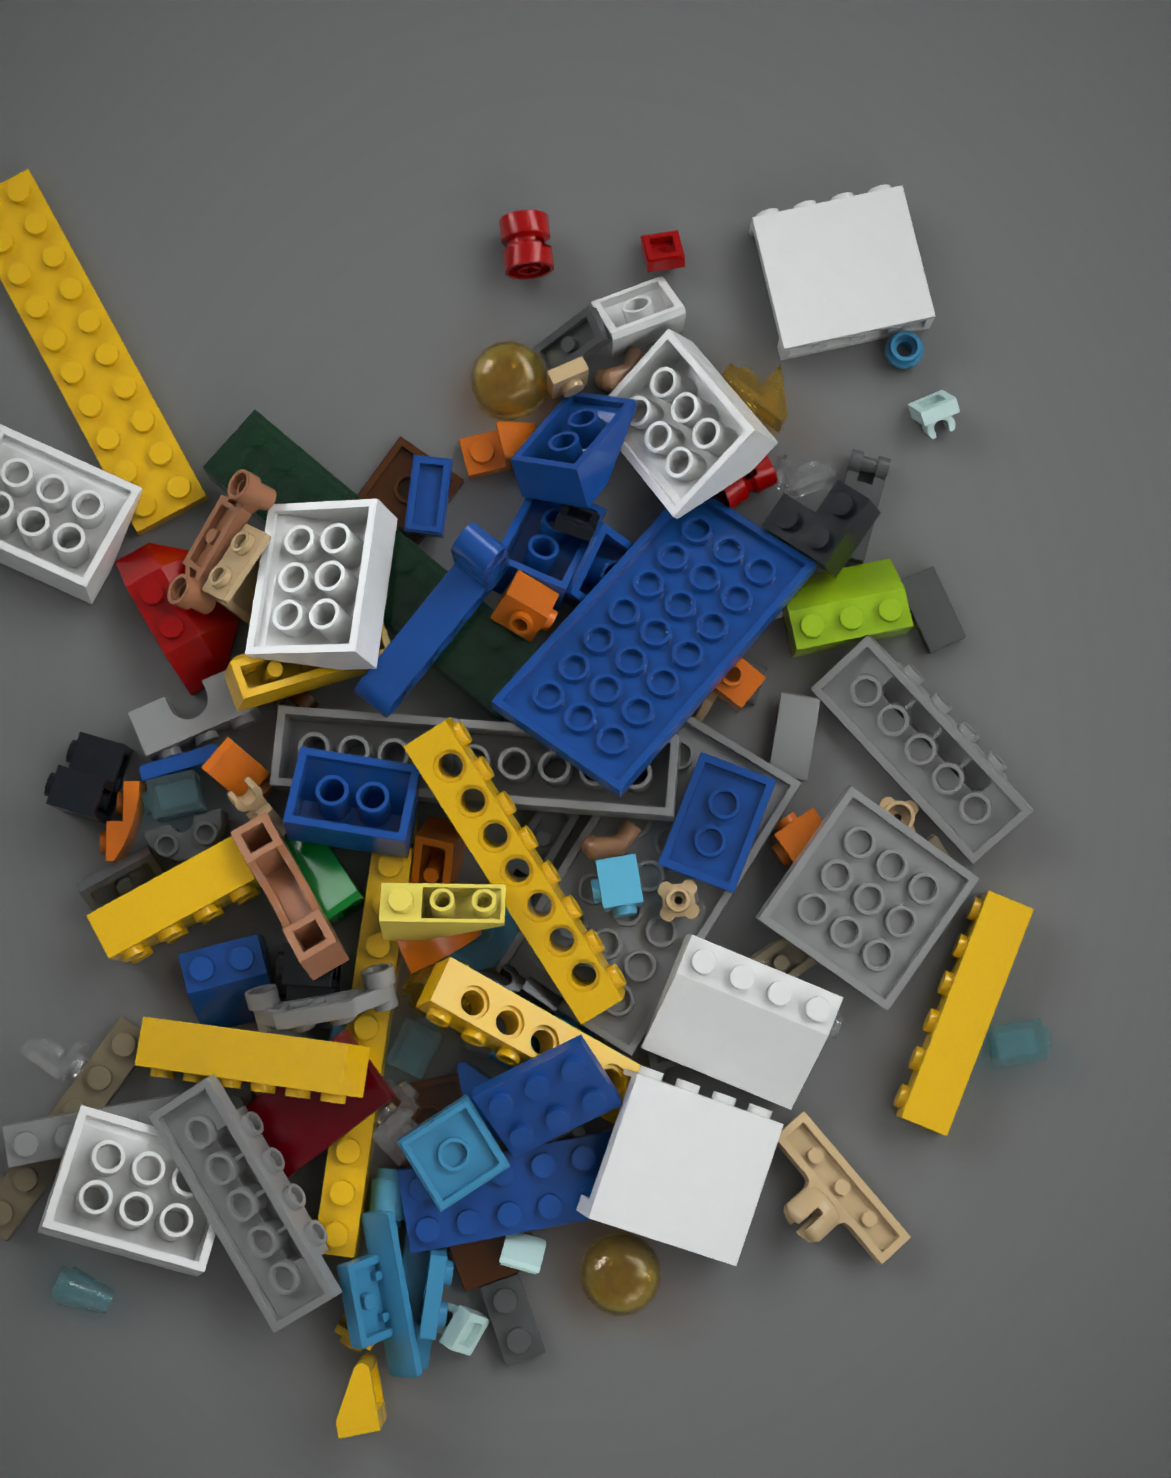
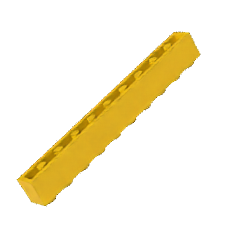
(351, 1156)

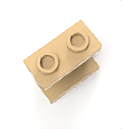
(235, 576)

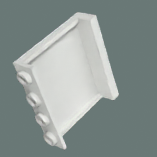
(842, 271)
(683, 1166)

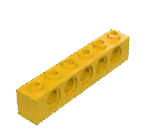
(522, 1018)

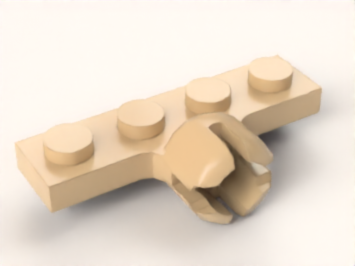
(835, 1194)

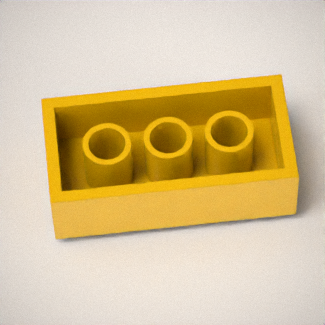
(173, 902)

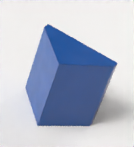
(600, 556)

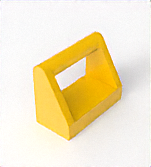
(363, 1403)

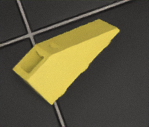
(439, 910)

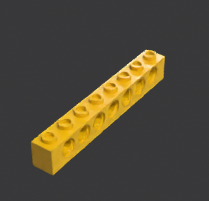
(583, 996)

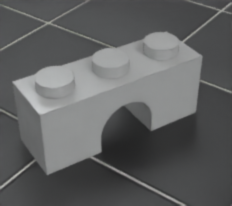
(165, 734)

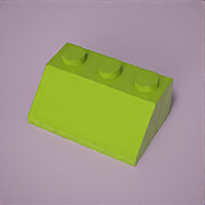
(845, 609)

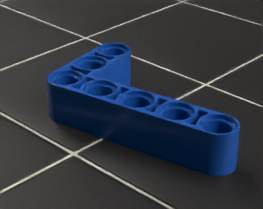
(477, 569)

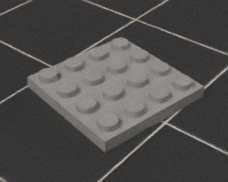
(867, 897)

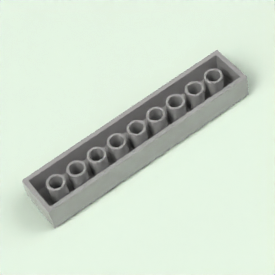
(521, 764)

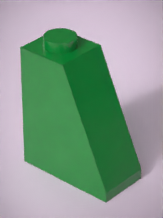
(328, 879)

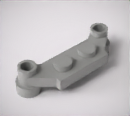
(334, 1007)

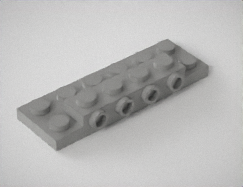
(923, 747)
(248, 1201)

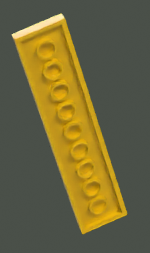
(90, 357)

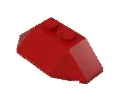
(191, 641)

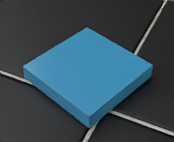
(453, 1153)

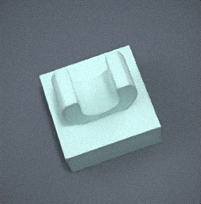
(933, 409)
(463, 1329)

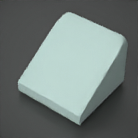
(523, 1252)

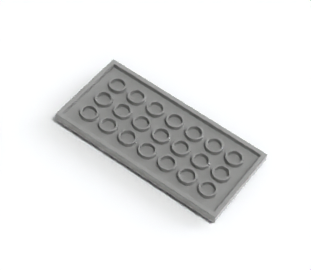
(644, 942)

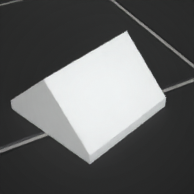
(640, 314)

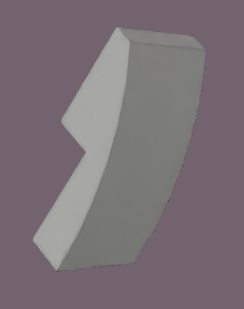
(794, 734)

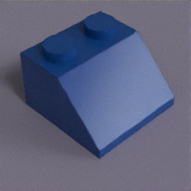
(220, 977)

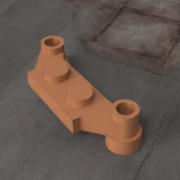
(227, 518)

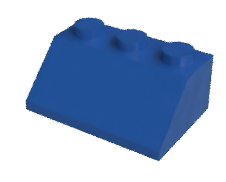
(352, 802)

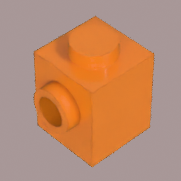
(526, 606)
(739, 684)
(793, 835)

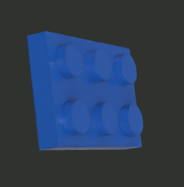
(717, 822)
(547, 1096)

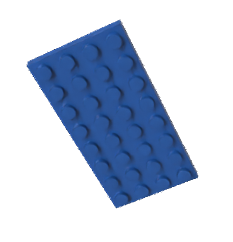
(653, 641)

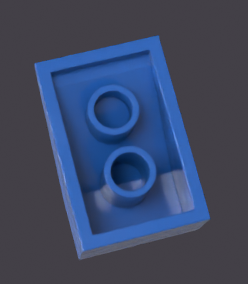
(574, 449)
(541, 550)

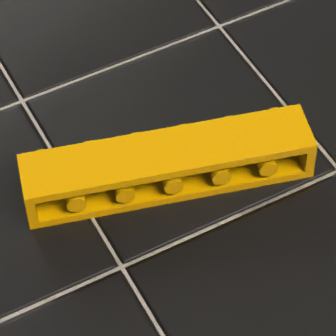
(964, 1012)
(253, 1057)

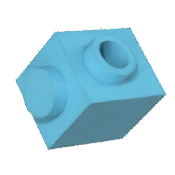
(618, 885)

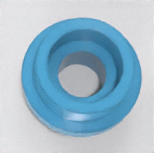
(907, 339)

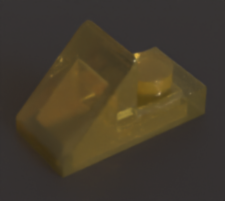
(765, 400)

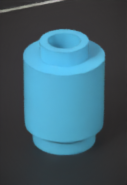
(386, 1194)

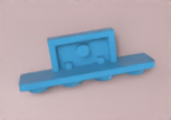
(425, 1280)
(378, 1297)

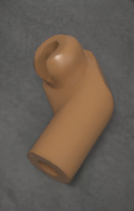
(609, 378)
(610, 846)

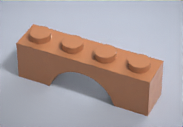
(290, 896)

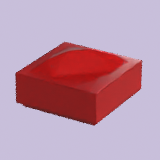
(662, 251)

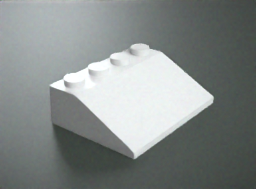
(688, 426)
(60, 515)
(323, 584)
(741, 1021)
(126, 1196)

